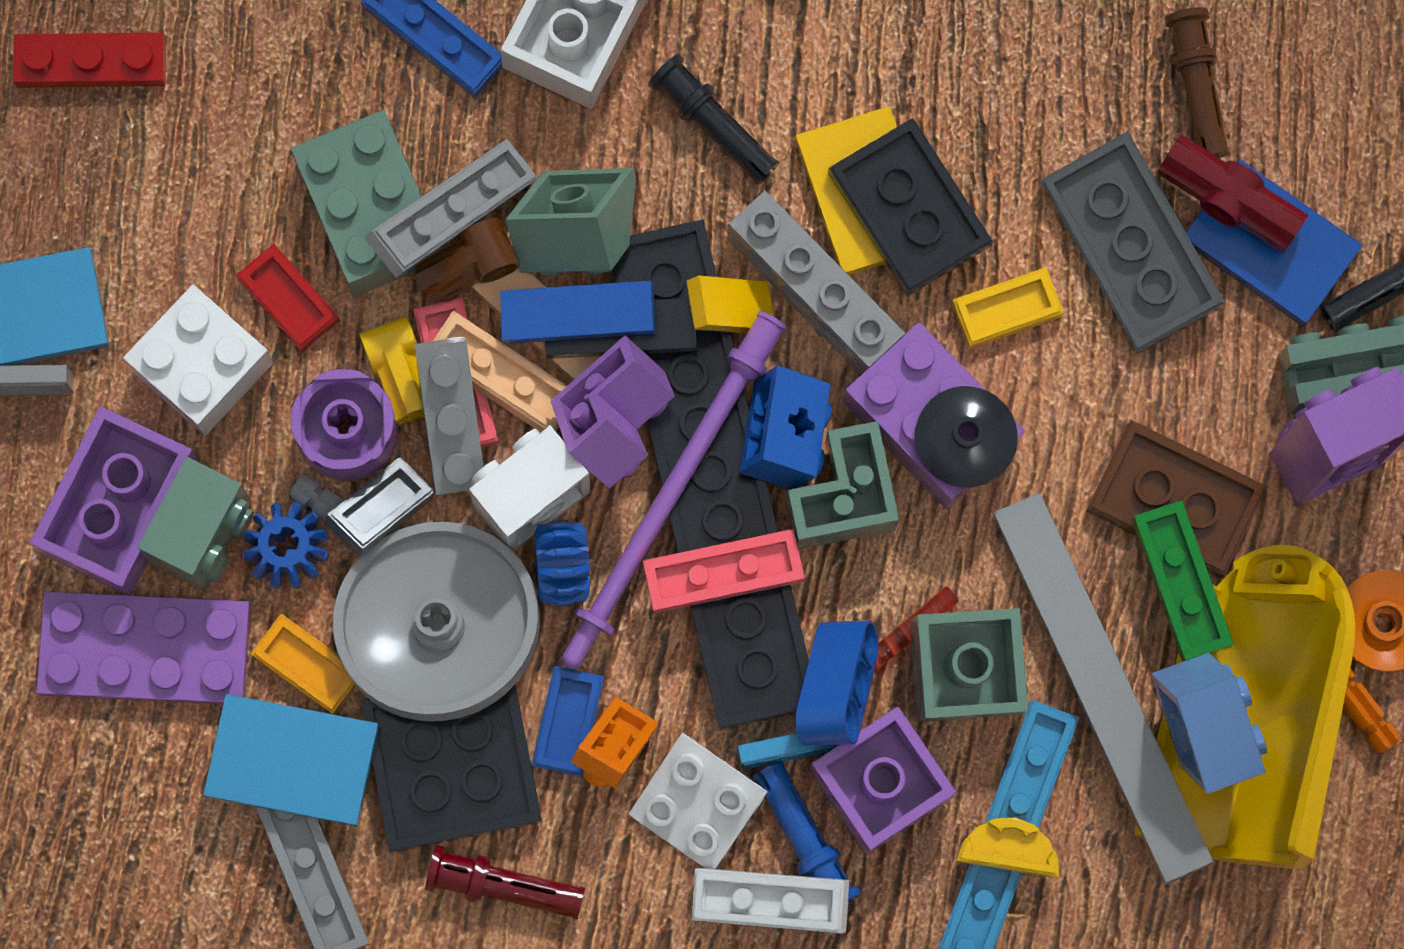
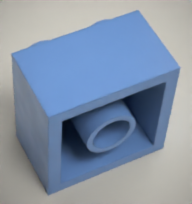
(1210, 722)

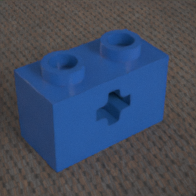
(786, 428)

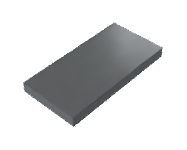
(1133, 242)

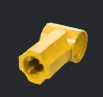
(394, 360)

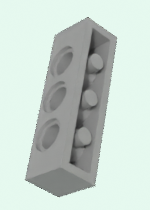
(813, 283)

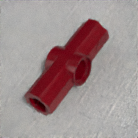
(1232, 194)

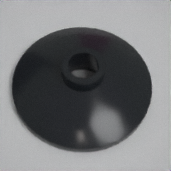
(960, 461)

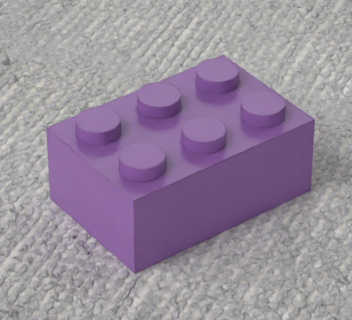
(897, 392)
(109, 500)

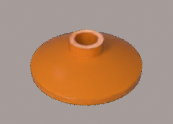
(1372, 596)

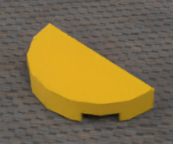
(1010, 846)

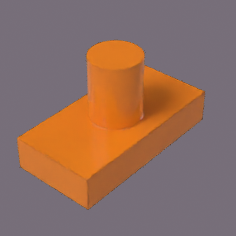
(614, 744)

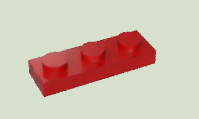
(89, 60)

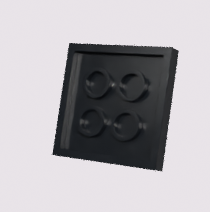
(453, 774)

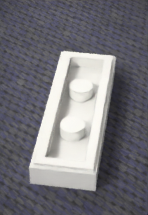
(770, 900)

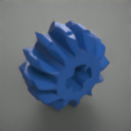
(277, 531)
(562, 563)

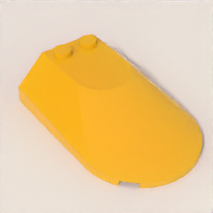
(1295, 653)

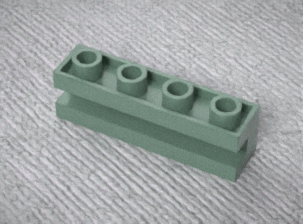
(1319, 364)

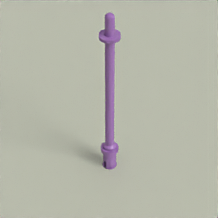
(745, 365)

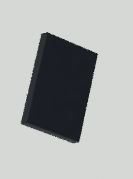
(910, 207)

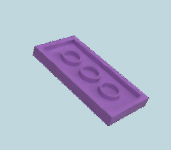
(143, 648)

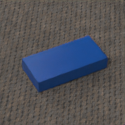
(567, 719)

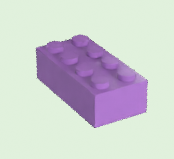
(1342, 434)

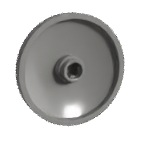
(436, 621)

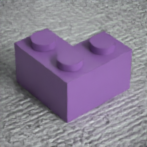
(606, 408)

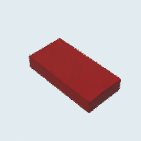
(287, 298)

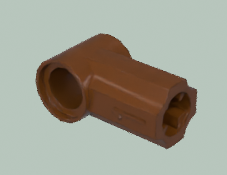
(479, 257)

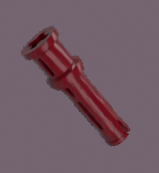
(479, 879)

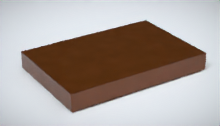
(1158, 471)

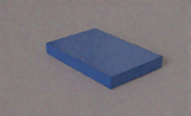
(1288, 281)

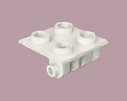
(697, 802)

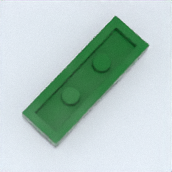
(1182, 581)

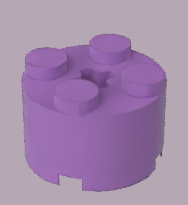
(321, 410)

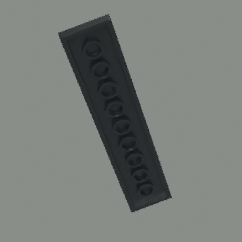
(754, 639)

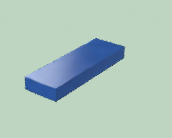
(440, 40)
(577, 312)

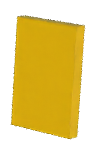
(821, 150)

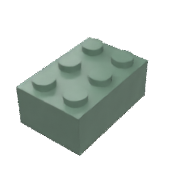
(356, 185)

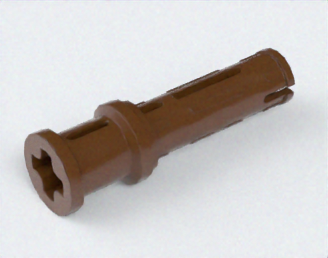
(1195, 62)

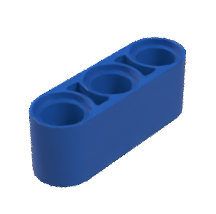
(837, 683)

